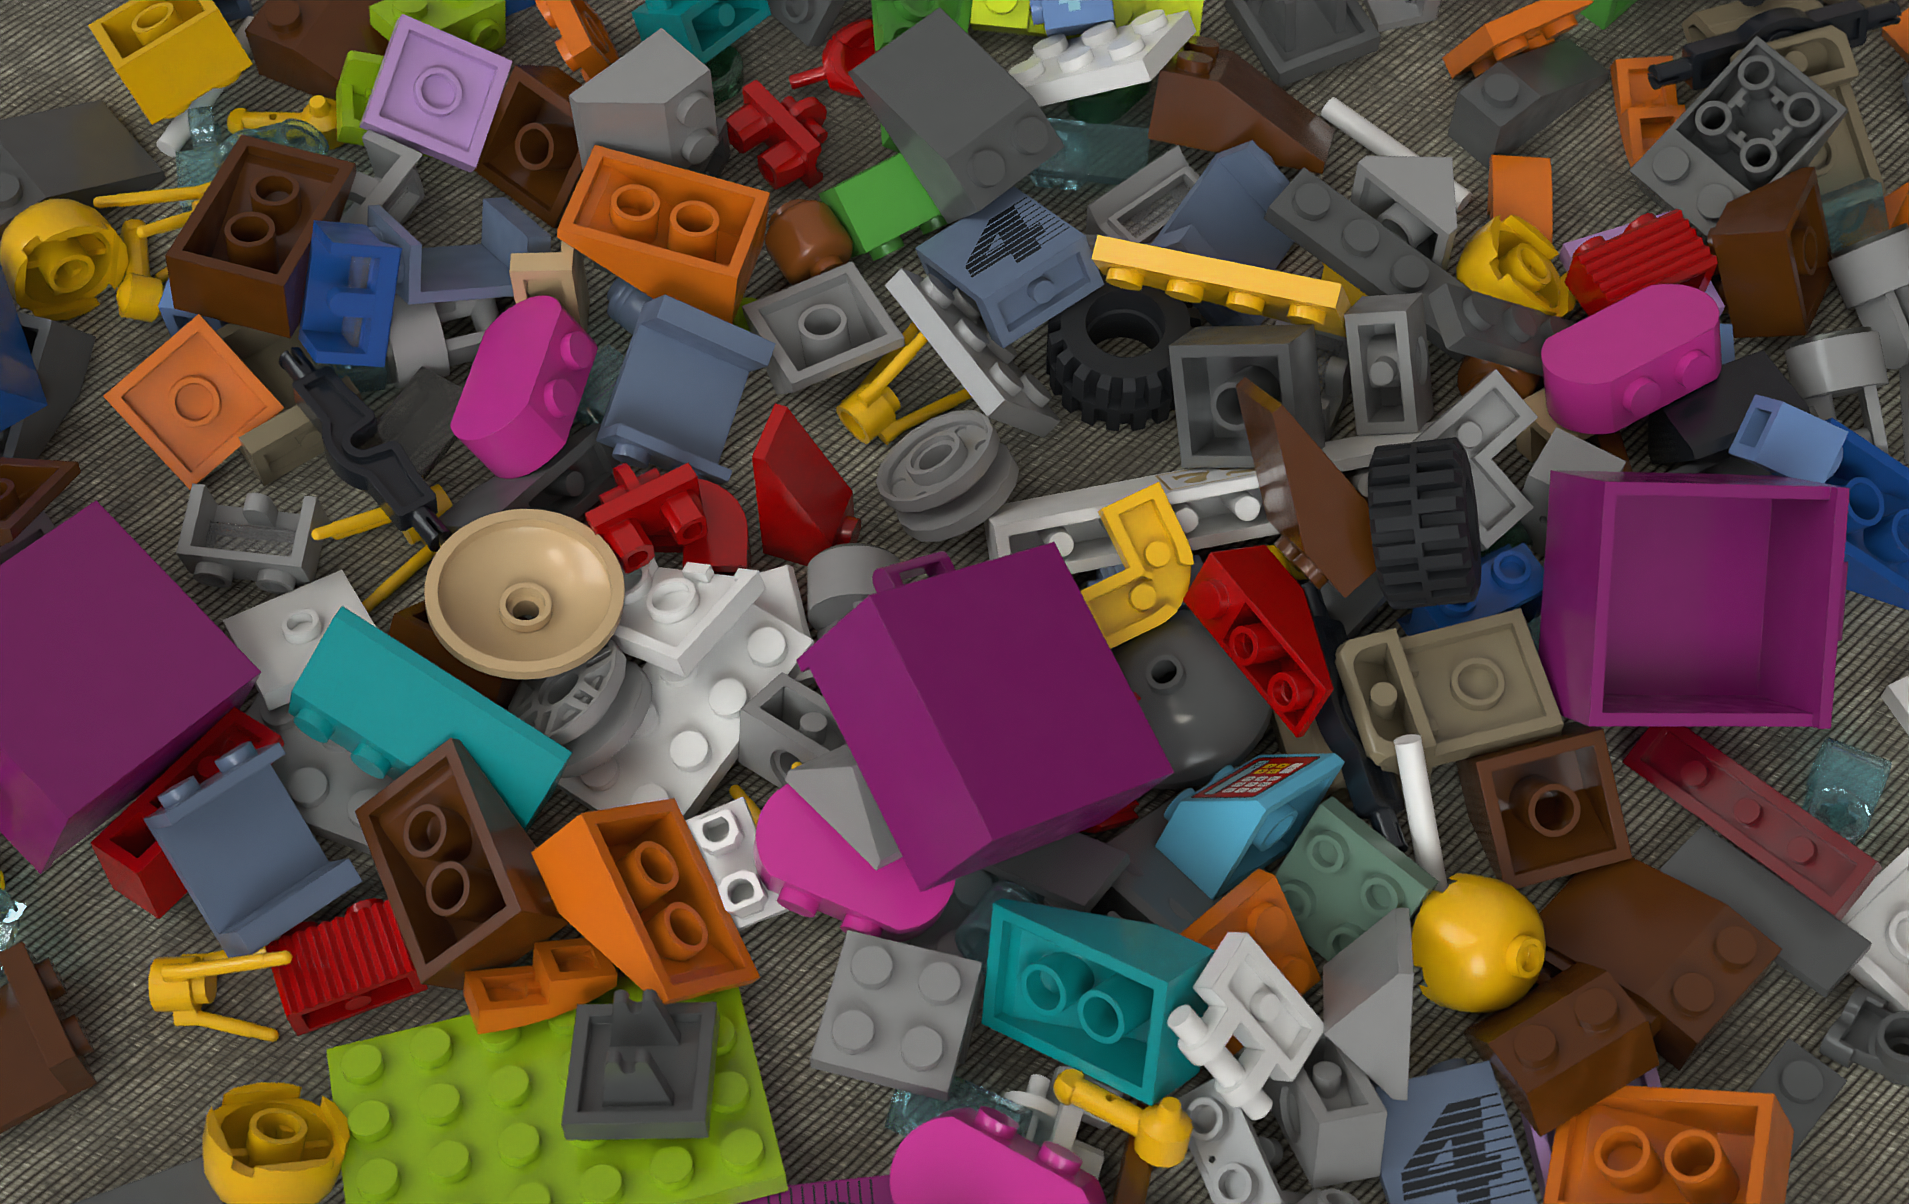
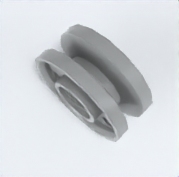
(947, 476)
(588, 707)

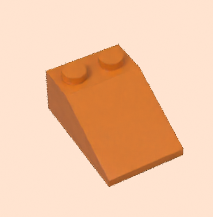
(667, 229)
(646, 900)
(1673, 1149)

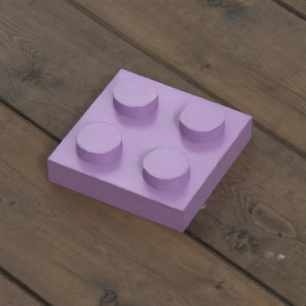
(436, 93)

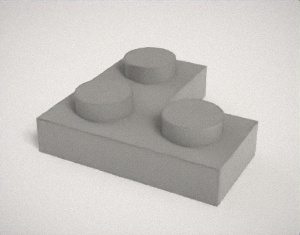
(1485, 424)

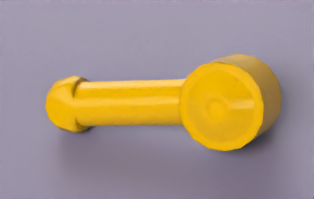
(318, 113)
(139, 292)
(1159, 1130)

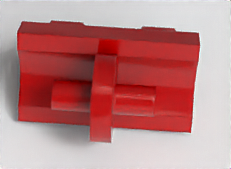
(789, 130)
(644, 507)

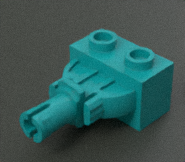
(700, 25)

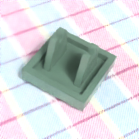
(1347, 879)

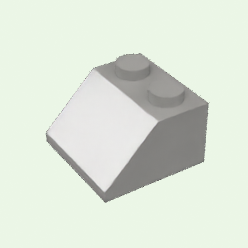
(649, 105)

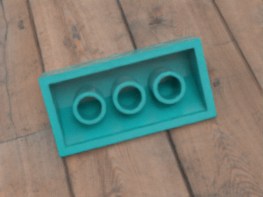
(401, 707)

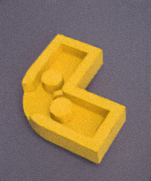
(1155, 566)

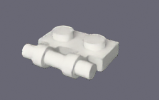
(1261, 1010)

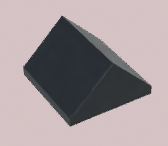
(1712, 414)

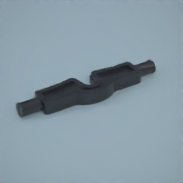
(379, 470)

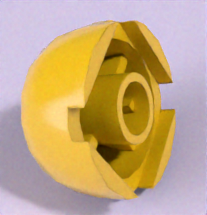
(61, 258)
(1515, 265)
(1478, 944)
(273, 1146)

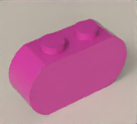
(1632, 358)
(524, 387)
(822, 872)
(982, 1160)

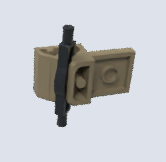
(1812, 40)
(1455, 686)

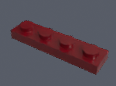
(1754, 817)

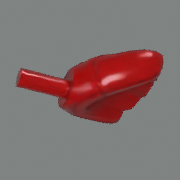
(841, 54)

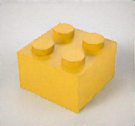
(170, 52)

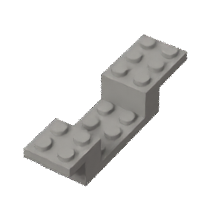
(905, 1007)

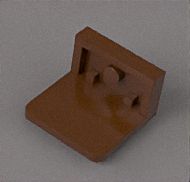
(38, 1044)

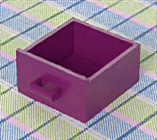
(1693, 598)
(99, 681)
(984, 710)

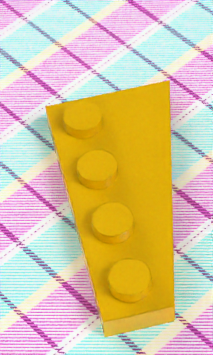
(1224, 283)

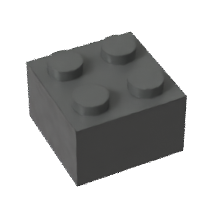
(1204, 377)

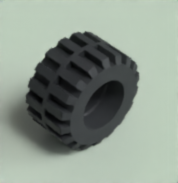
(1109, 385)
(1424, 523)

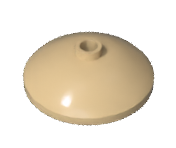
(519, 567)

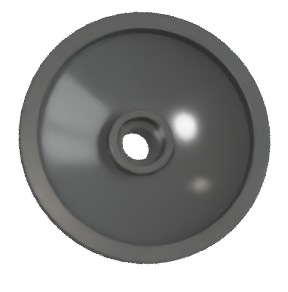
(1207, 711)

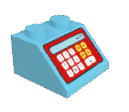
(1245, 817)

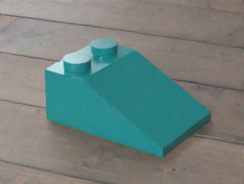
(1094, 993)

